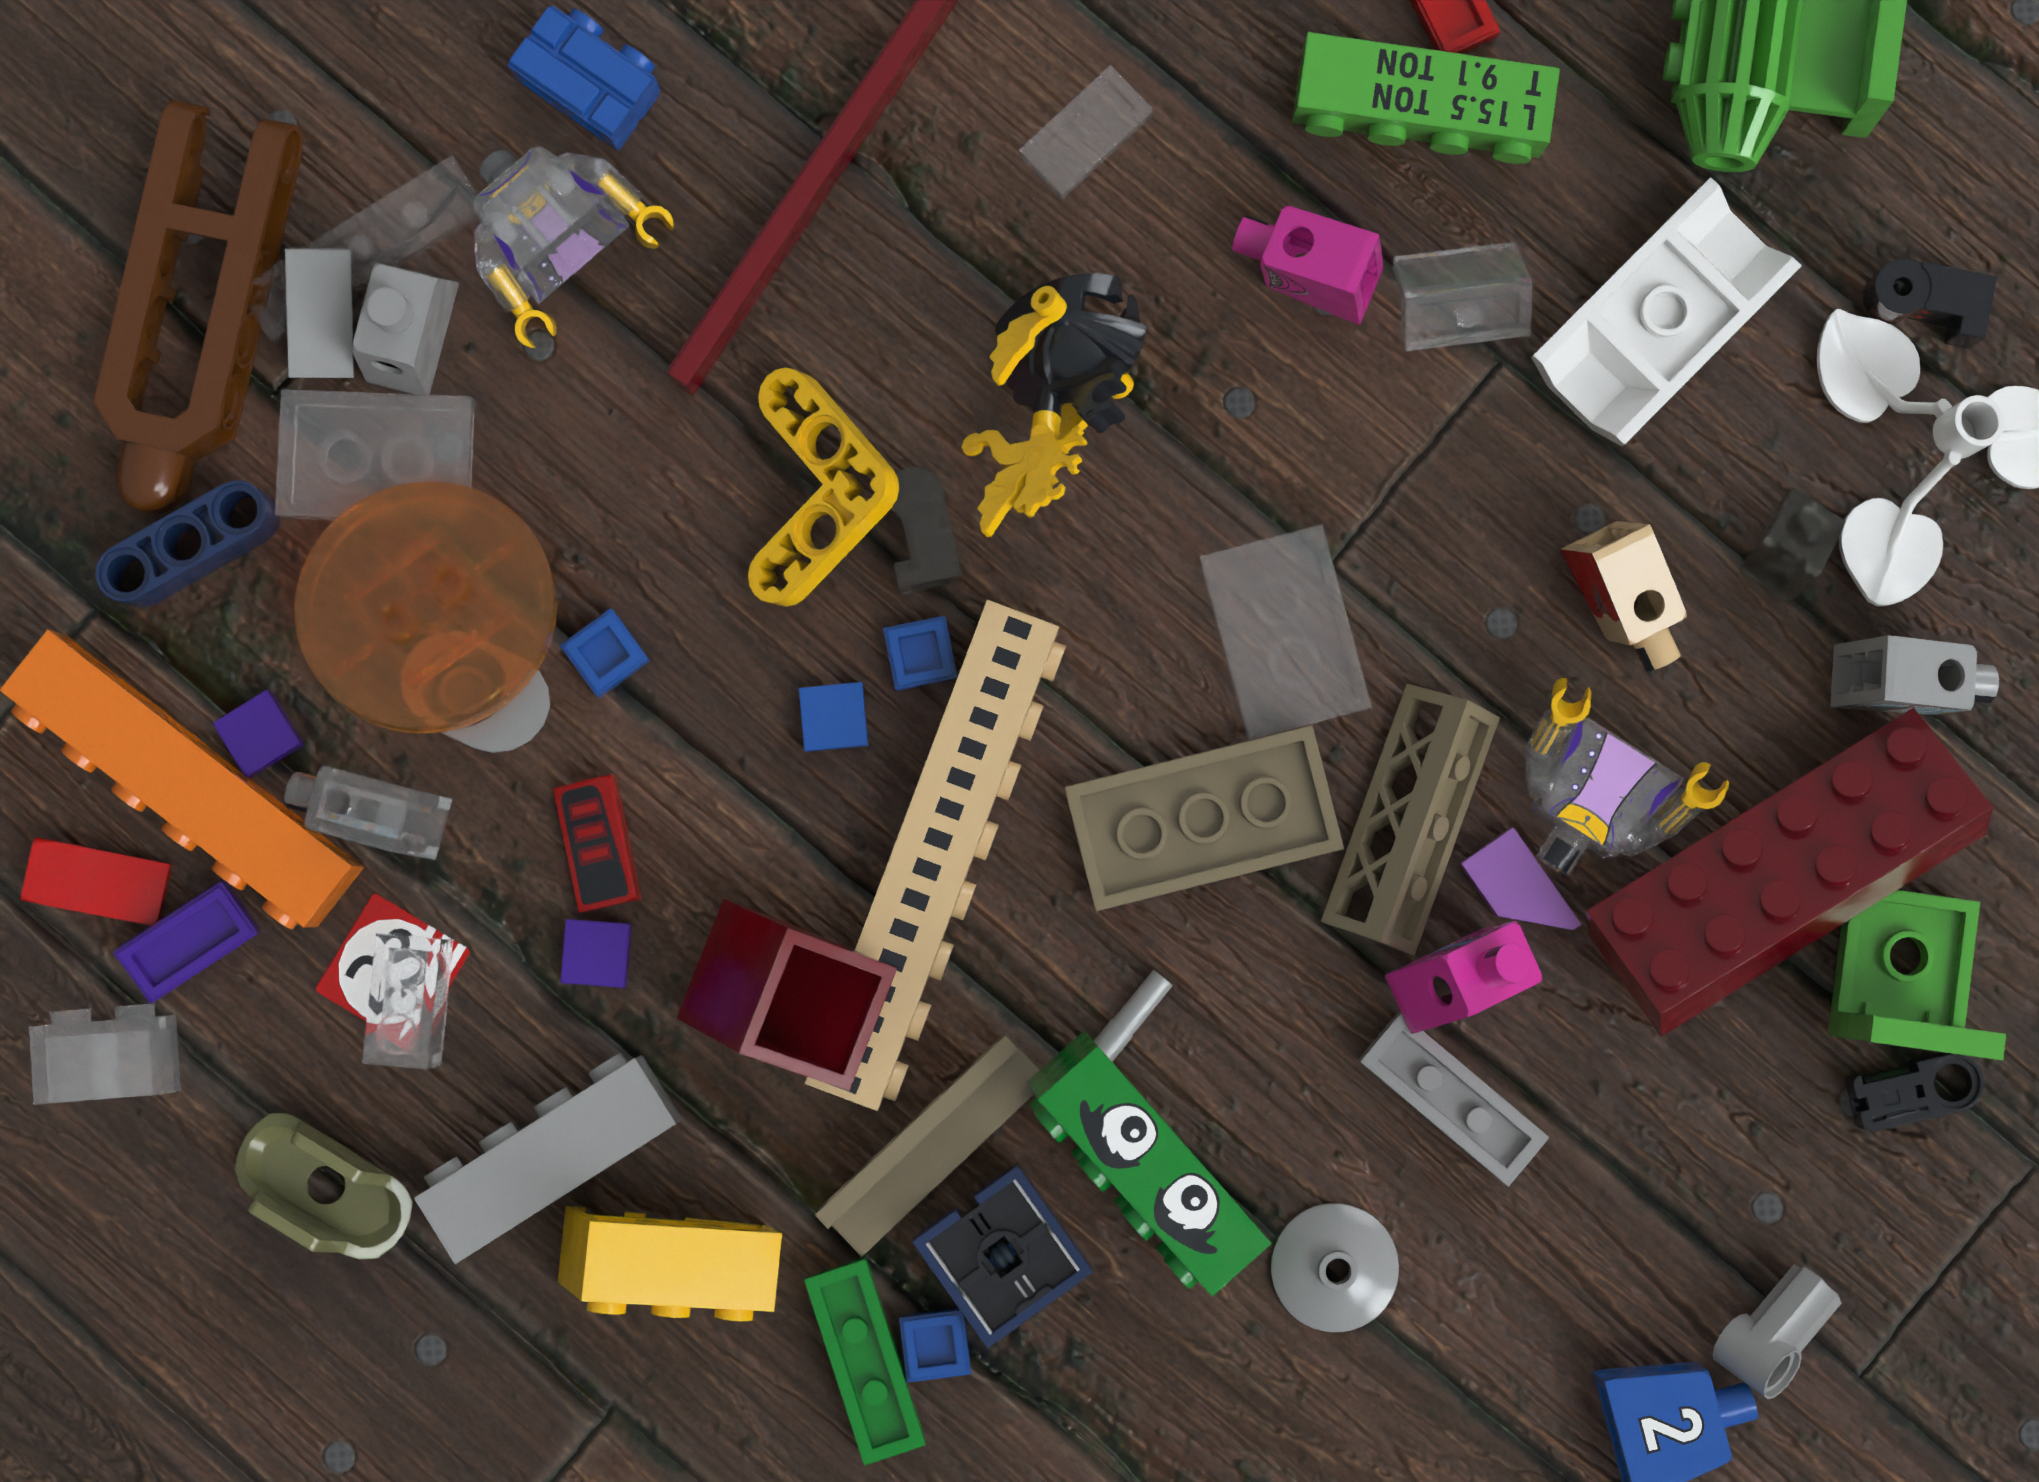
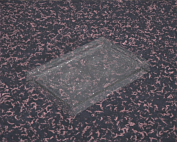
(359, 443)
(1285, 632)

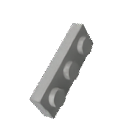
(1454, 1099)

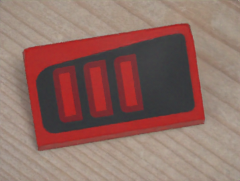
(597, 843)

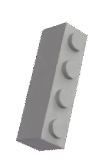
(548, 1157)

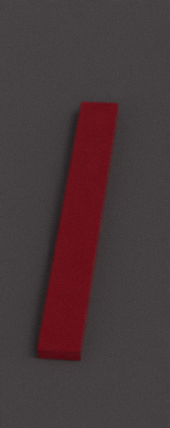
(807, 192)

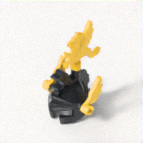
(1053, 359)

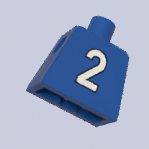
(1670, 1420)

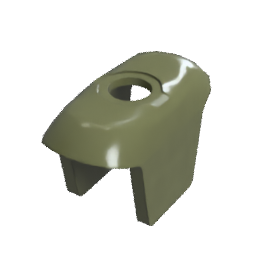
(276, 1171)

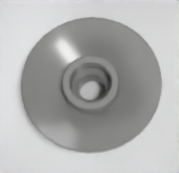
(1311, 1243)

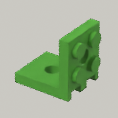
(1917, 1008)

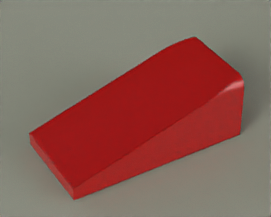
(95, 881)

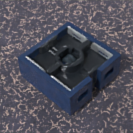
(1020, 1274)

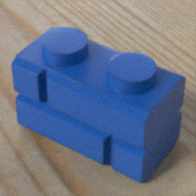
(585, 75)

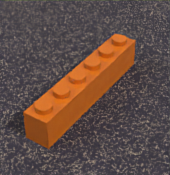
(181, 780)

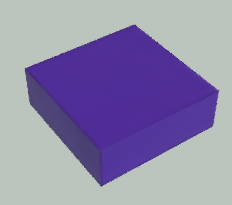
(258, 733)
(596, 953)

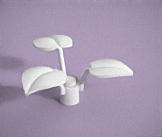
(1864, 370)

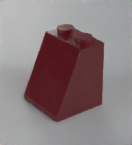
(786, 995)

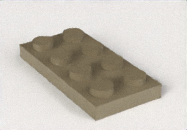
(1203, 818)

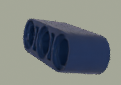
(158, 544)

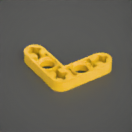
(836, 497)

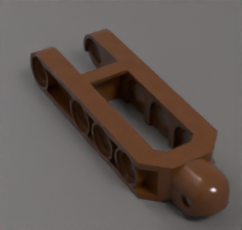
(158, 449)

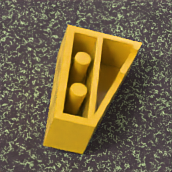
(669, 1264)

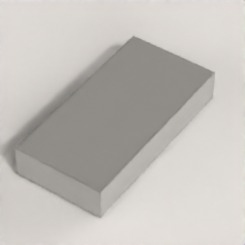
(319, 312)

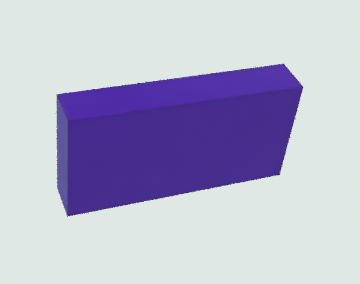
(186, 940)

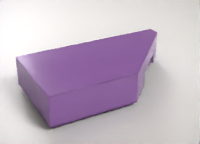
(1516, 884)

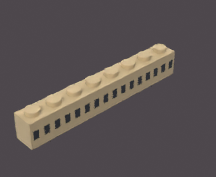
(948, 829)

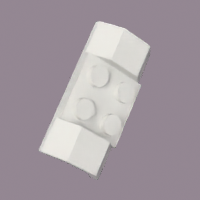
(1661, 316)

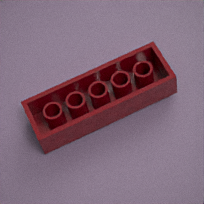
(1788, 871)

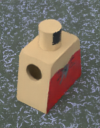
(1614, 570)

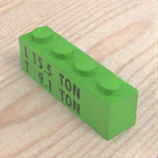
(1425, 97)

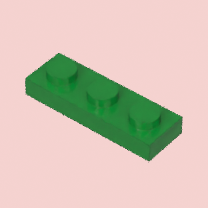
(865, 1361)

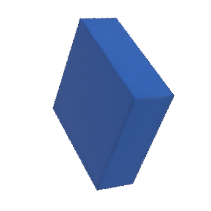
(605, 653)
(920, 653)
(833, 717)
(935, 1345)

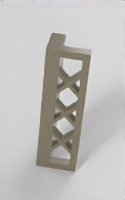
(1429, 822)
(930, 1146)

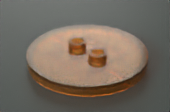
(425, 607)

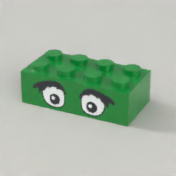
(1157, 1175)

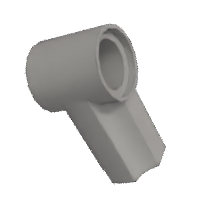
(1769, 1343)

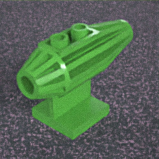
(1757, 59)

